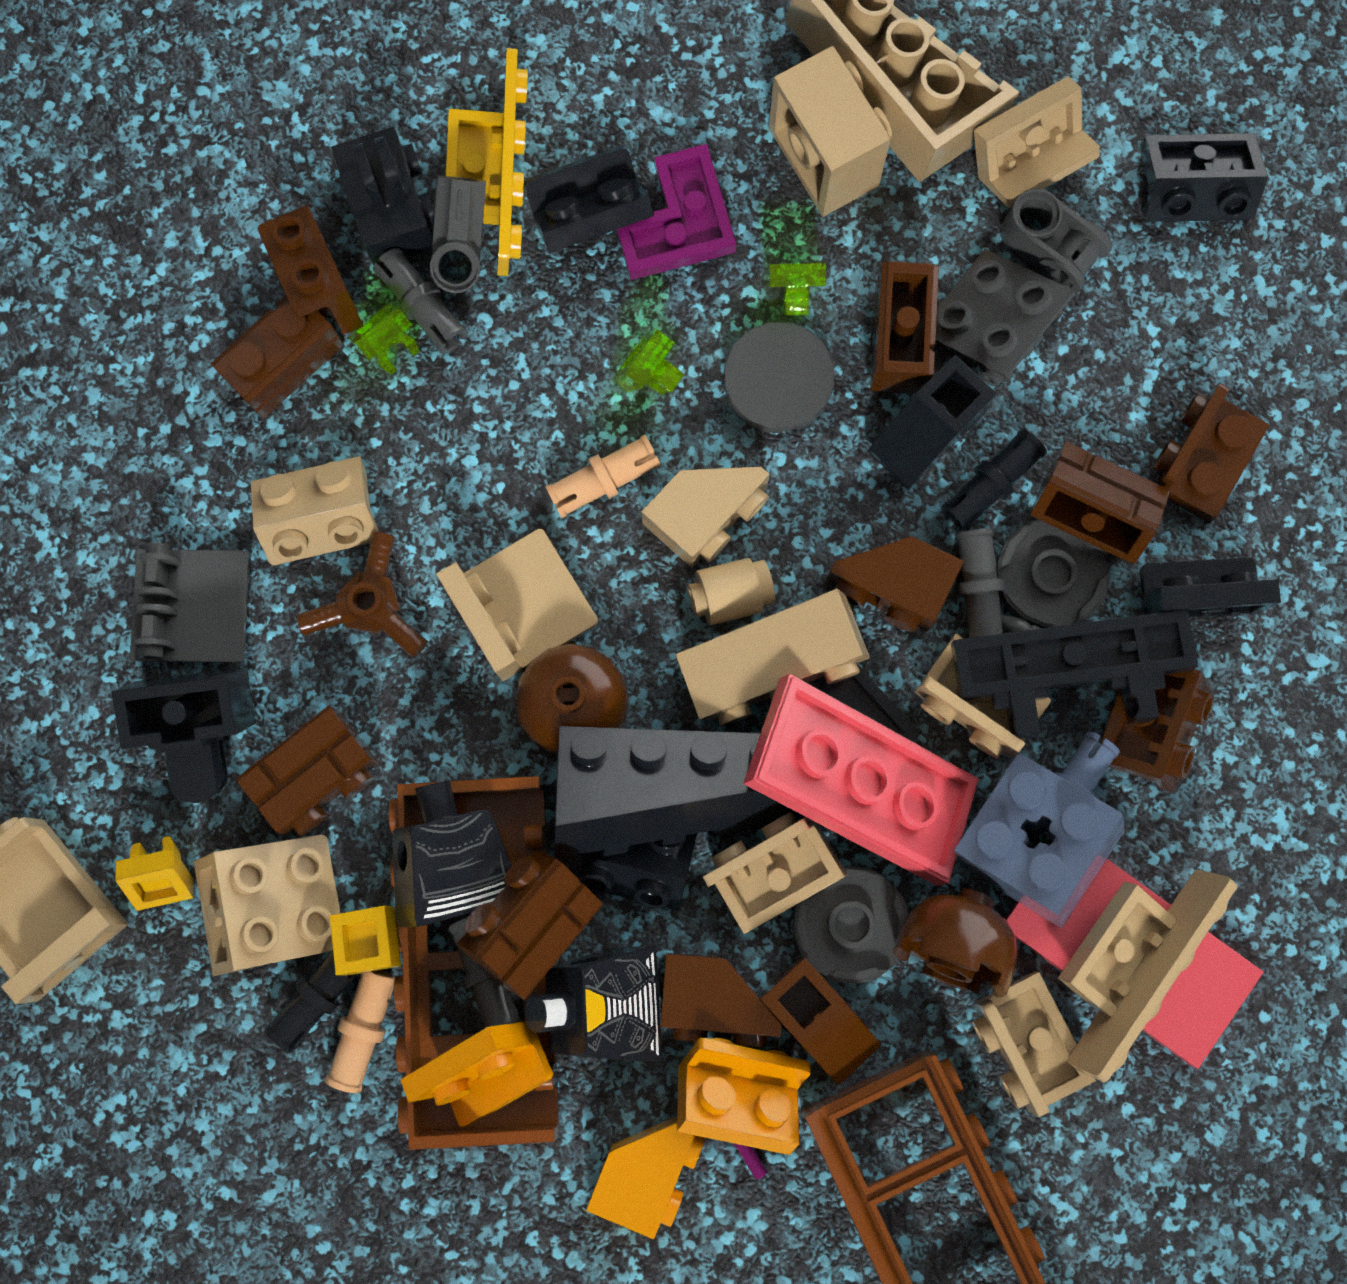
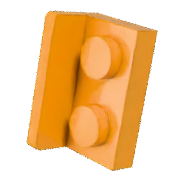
(482, 1072)
(740, 1095)

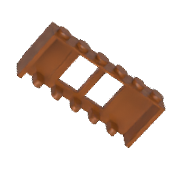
(534, 1117)

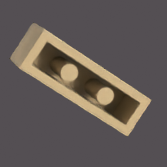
(746, 664)

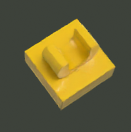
(154, 877)
(365, 940)

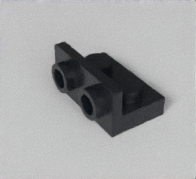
(1203, 177)
(587, 199)
(1207, 588)

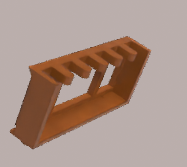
(967, 1148)

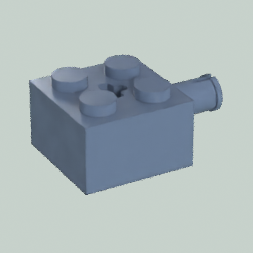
(1036, 802)

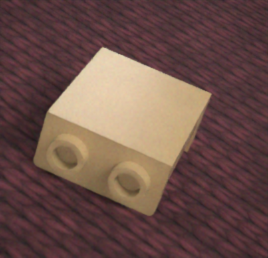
(48, 910)

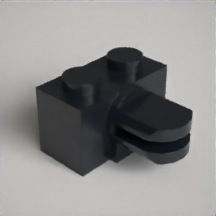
(383, 194)
(187, 724)

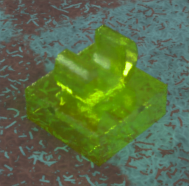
(796, 280)
(380, 334)
(648, 366)

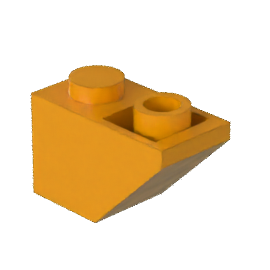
(641, 1178)

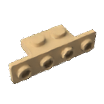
(1134, 961)

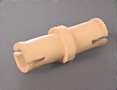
(603, 476)
(361, 1031)

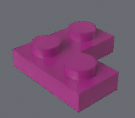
(692, 224)

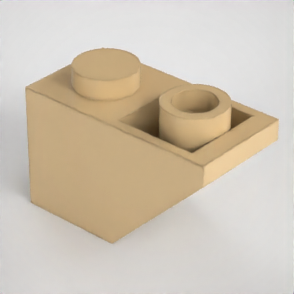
(702, 506)

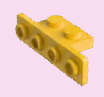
(483, 149)

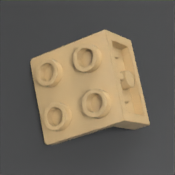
(519, 603)
(267, 902)

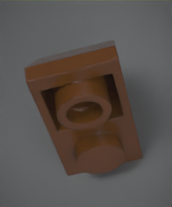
(900, 578)
(711, 996)
(819, 1019)

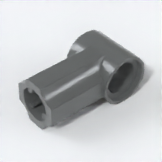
(457, 227)

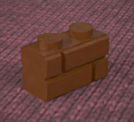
(904, 327)
(277, 356)
(1100, 503)
(309, 773)
(528, 922)

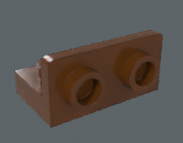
(308, 268)
(1209, 454)
(1162, 747)

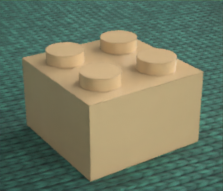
(829, 130)

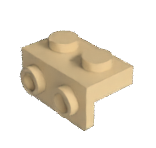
(1034, 142)
(312, 511)
(988, 727)
(776, 872)
(1031, 1044)

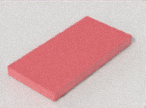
(861, 780)
(1198, 1001)

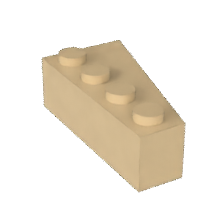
(909, 74)

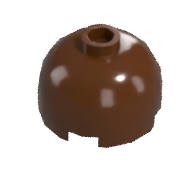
(597, 694)
(961, 941)

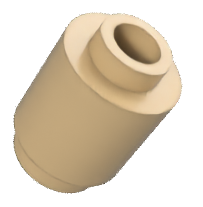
(731, 591)

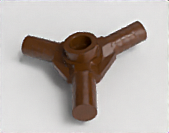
(367, 603)

